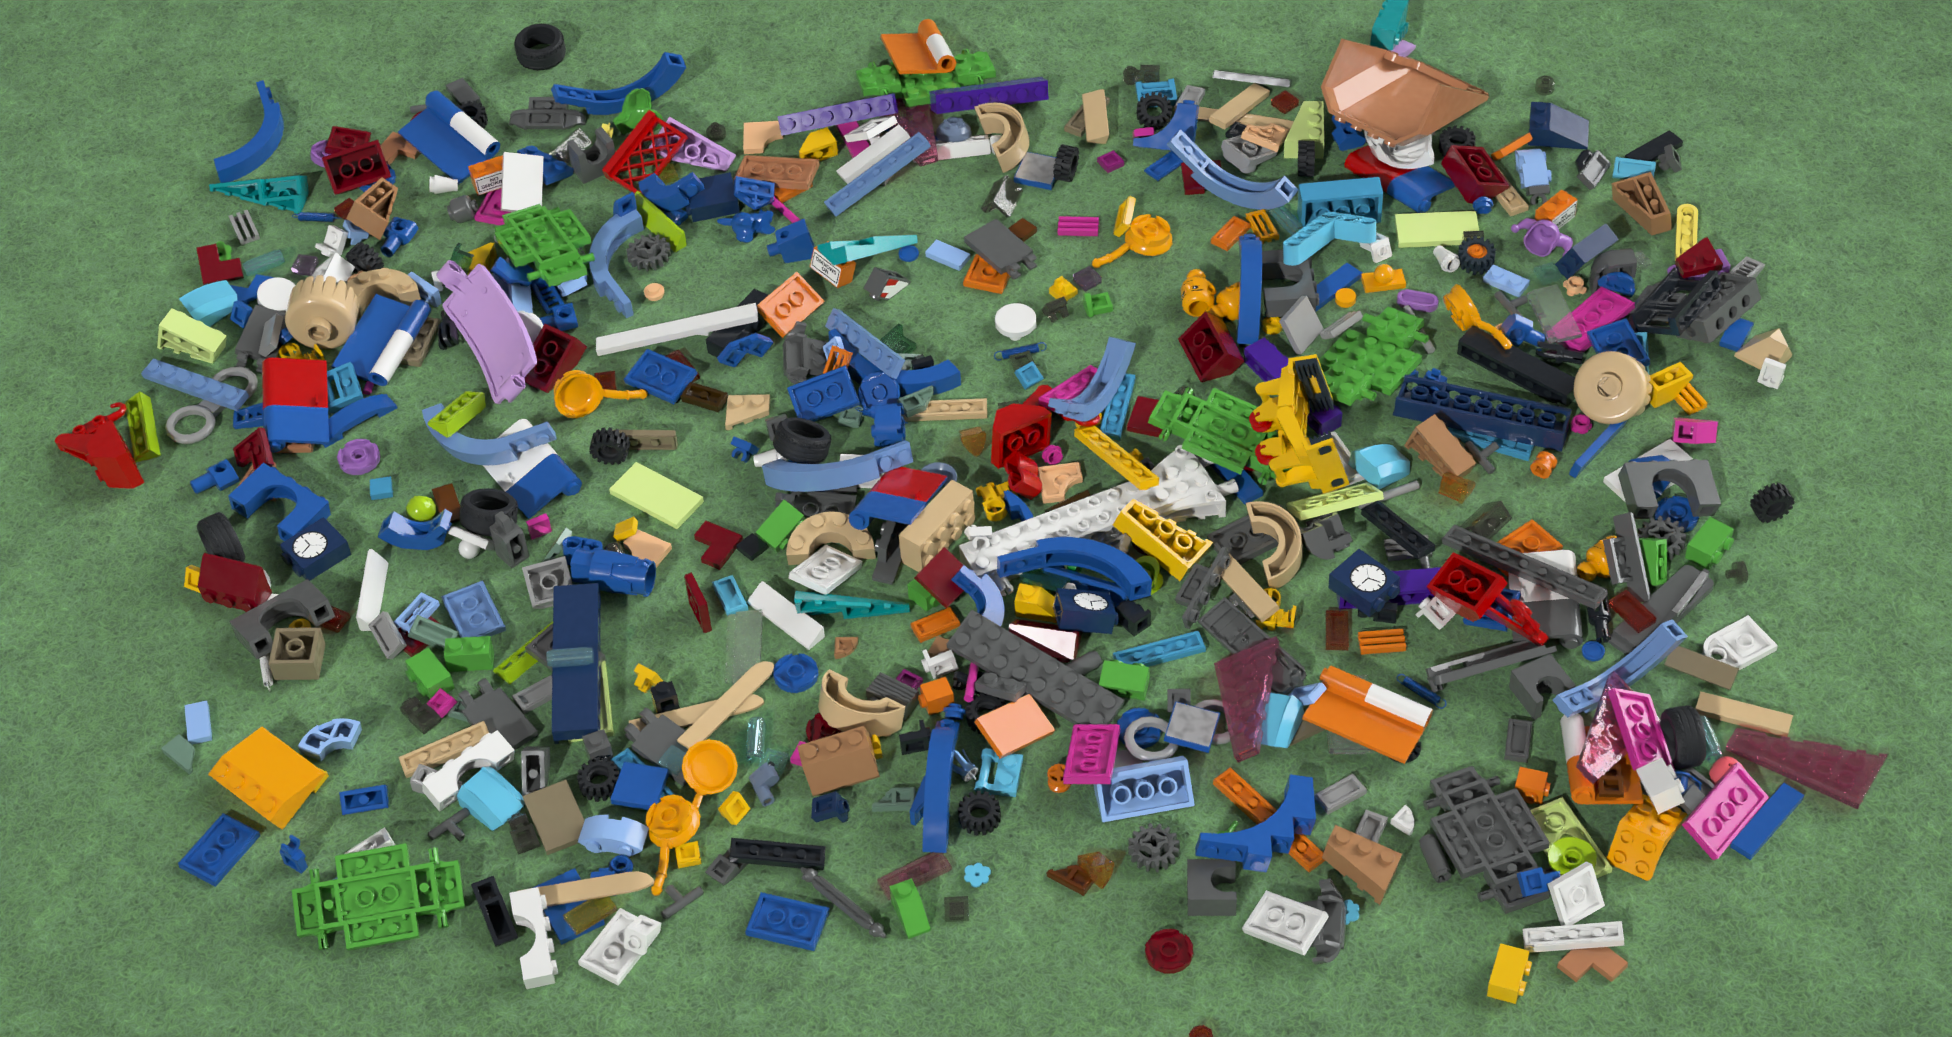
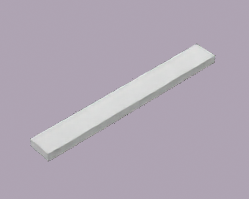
(676, 329)

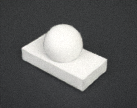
(470, 543)

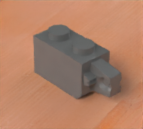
(508, 540)

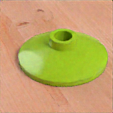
(1573, 850)

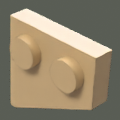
(746, 409)

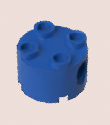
(888, 424)

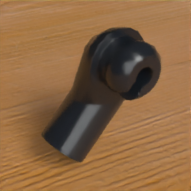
(1582, 159)

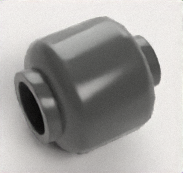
(462, 209)

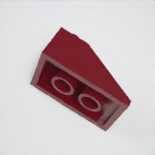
(555, 356)

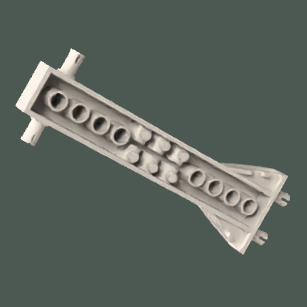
(1182, 493)

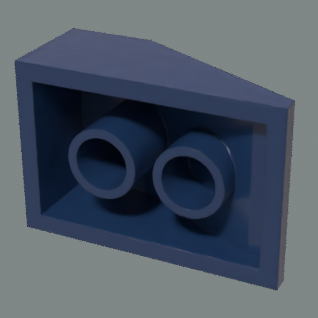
(1557, 127)

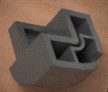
(1612, 261)
(1325, 536)

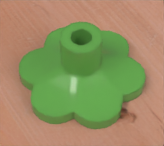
(224, 251)

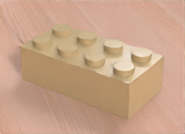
(937, 525)

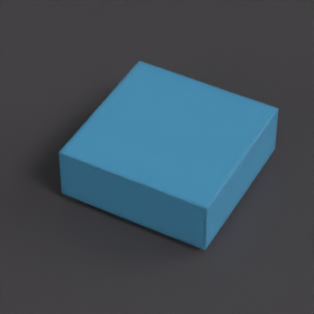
(1028, 375)
(381, 488)

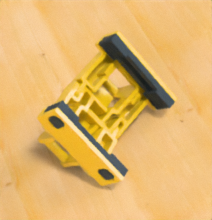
(1314, 460)

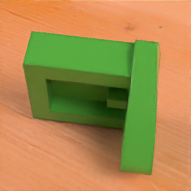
(1097, 304)

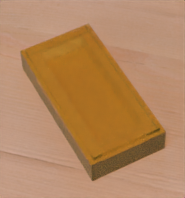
(589, 913)

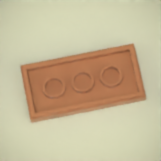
(784, 172)

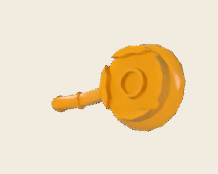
(1144, 236)
(1466, 314)
(581, 393)
(709, 768)
(670, 825)

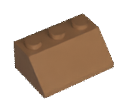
(838, 761)

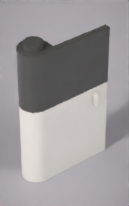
(1554, 612)

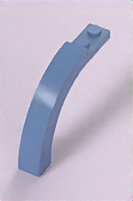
(1227, 186)
(603, 247)
(1102, 386)
(490, 451)
(836, 475)
(1629, 669)

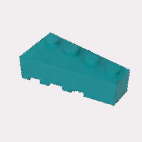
(1390, 24)

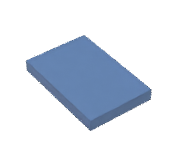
(473, 611)

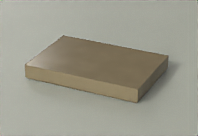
(555, 816)

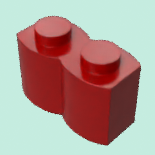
(1023, 475)

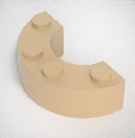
(1007, 121)
(384, 282)
(1281, 525)
(828, 528)
(847, 712)

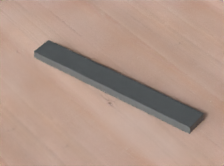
(1525, 567)

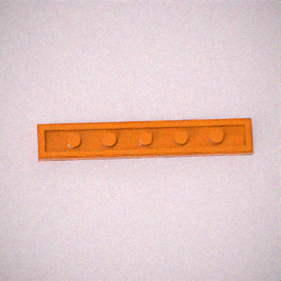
(1259, 810)

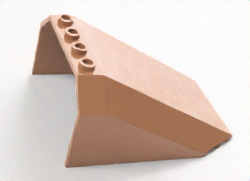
(1393, 94)

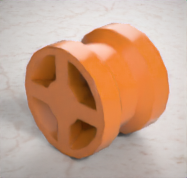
(1543, 465)
(1055, 778)

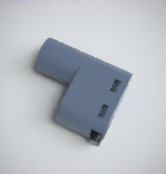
(763, 780)

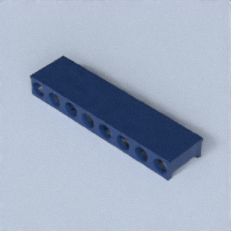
(1481, 416)
(576, 688)

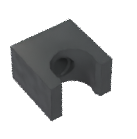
(590, 162)
(1536, 678)
(1202, 895)

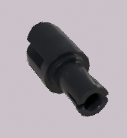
(447, 332)
(1559, 353)
(1599, 619)

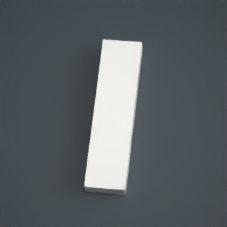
(873, 154)
(1573, 937)

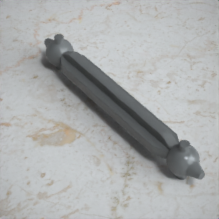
(843, 902)

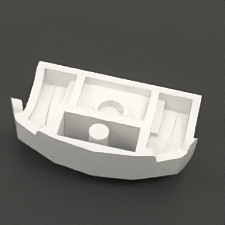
(1410, 156)

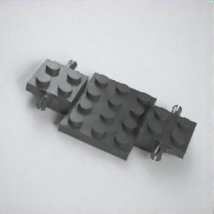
(1488, 834)

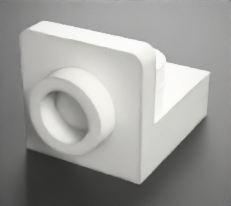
(333, 242)
(1379, 249)
(1771, 373)
(1435, 611)
(940, 664)
(639, 933)

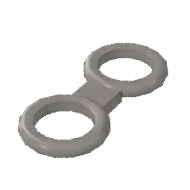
(207, 409)
(1161, 724)

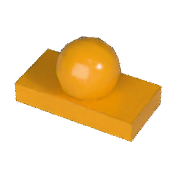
(1383, 279)

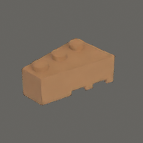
(1643, 202)
(374, 208)
(1440, 448)
(1362, 860)

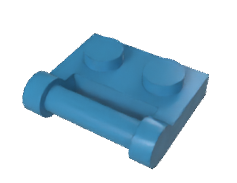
(1165, 87)
(347, 387)

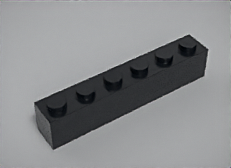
(1517, 367)

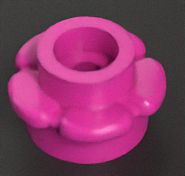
(1580, 424)
(1052, 454)

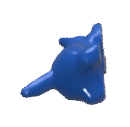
(747, 224)

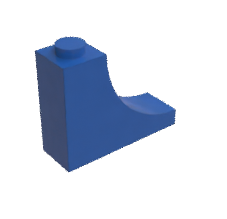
(1184, 119)

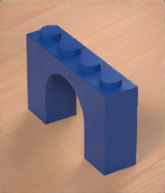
(268, 484)

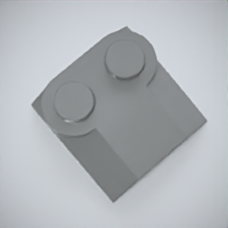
(1245, 154)
(542, 578)

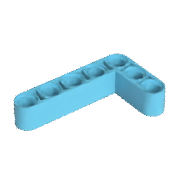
(1325, 229)

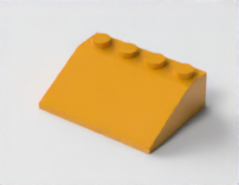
(267, 776)

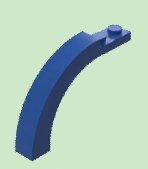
(608, 102)
(259, 147)
(1250, 289)
(941, 376)
(1080, 553)
(938, 784)

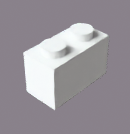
(1660, 785)

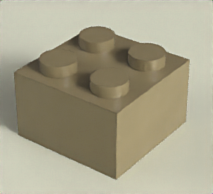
(297, 653)

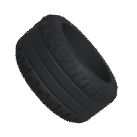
(542, 58)
(802, 441)
(481, 506)
(220, 537)
(1684, 736)

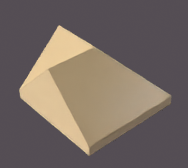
(1769, 345)

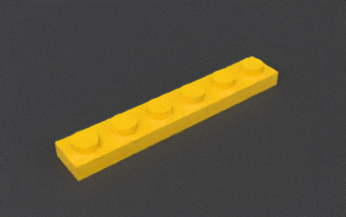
(1117, 457)

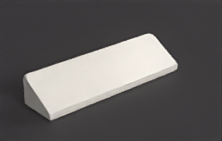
(970, 147)
(371, 589)
(784, 615)

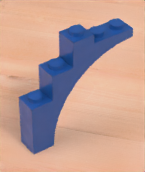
(1276, 834)

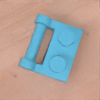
(1006, 775)

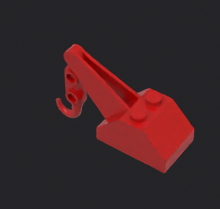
(1025, 428)
(103, 447)
(1471, 591)

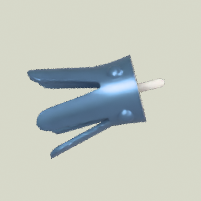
(968, 769)

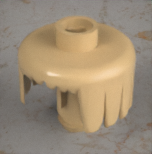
(321, 312)
(1612, 387)

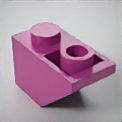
(1694, 431)

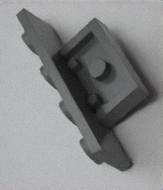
(888, 552)
(1626, 559)
(1198, 586)

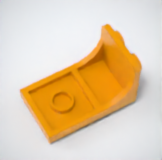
(1642, 838)

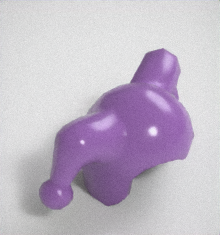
(1542, 236)

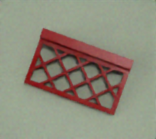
(634, 142)

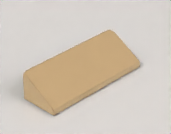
(1095, 117)

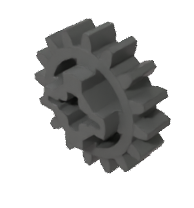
(648, 252)
(1665, 530)
(1153, 847)

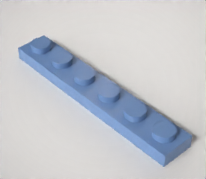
(877, 174)
(866, 343)
(195, 384)

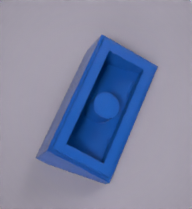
(364, 799)

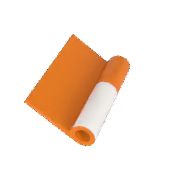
(920, 51)
(1368, 714)
(1582, 790)

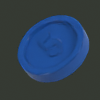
(908, 253)
(1593, 651)

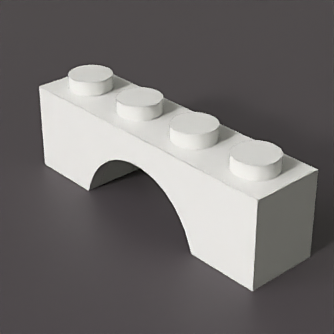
(491, 751)
(537, 963)

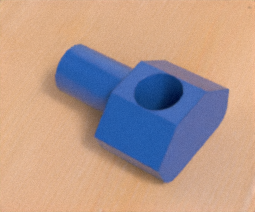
(1347, 137)
(398, 233)
(562, 318)
(1520, 329)
(219, 474)

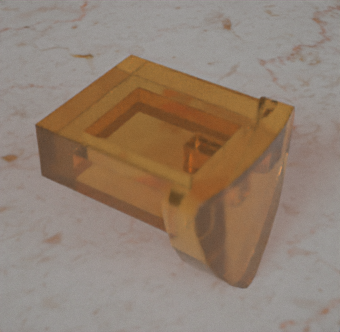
(973, 440)
(1456, 487)
(1097, 866)

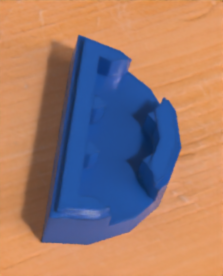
(1618, 282)

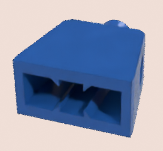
(793, 242)

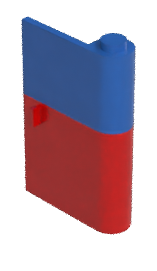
(1408, 186)
(295, 401)
(897, 497)

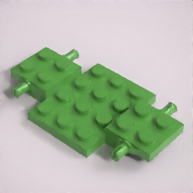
(915, 88)
(547, 239)
(1373, 360)
(1213, 429)
(377, 897)

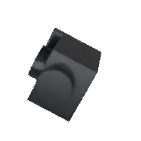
(1133, 617)
(663, 692)

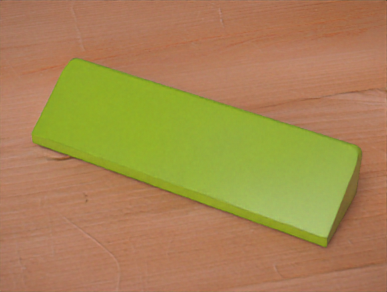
(659, 223)
(458, 413)
(142, 427)
(519, 664)

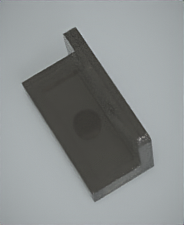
(561, 150)
(1003, 196)
(1488, 519)

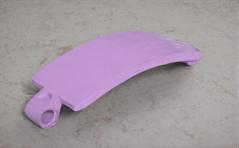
(490, 328)

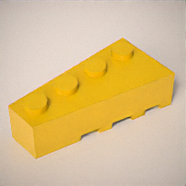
(1161, 538)

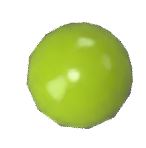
(420, 509)

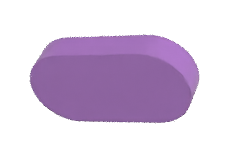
(1417, 300)

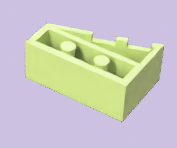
(1307, 126)
(190, 336)

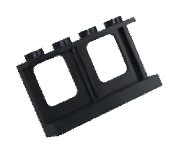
(1681, 313)

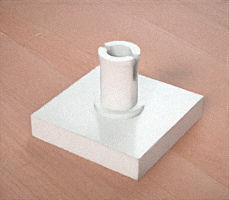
(871, 129)
(1576, 894)

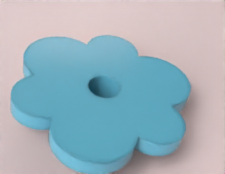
(977, 874)
(1352, 911)

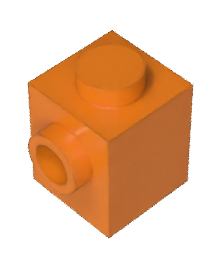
(935, 695)
(1532, 785)

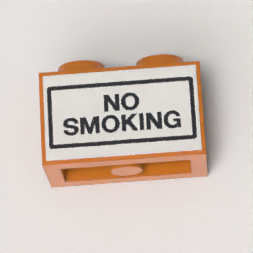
(487, 175)
(1558, 209)
(838, 274)

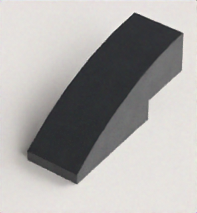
(494, 911)

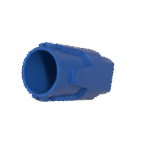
(610, 569)

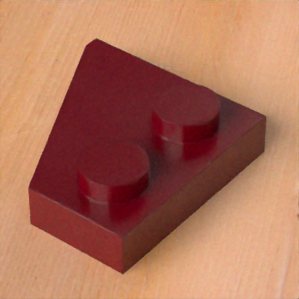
(1698, 260)

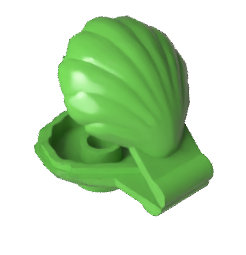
(633, 109)

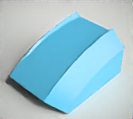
(210, 302)
(1380, 464)
(1281, 720)
(490, 798)

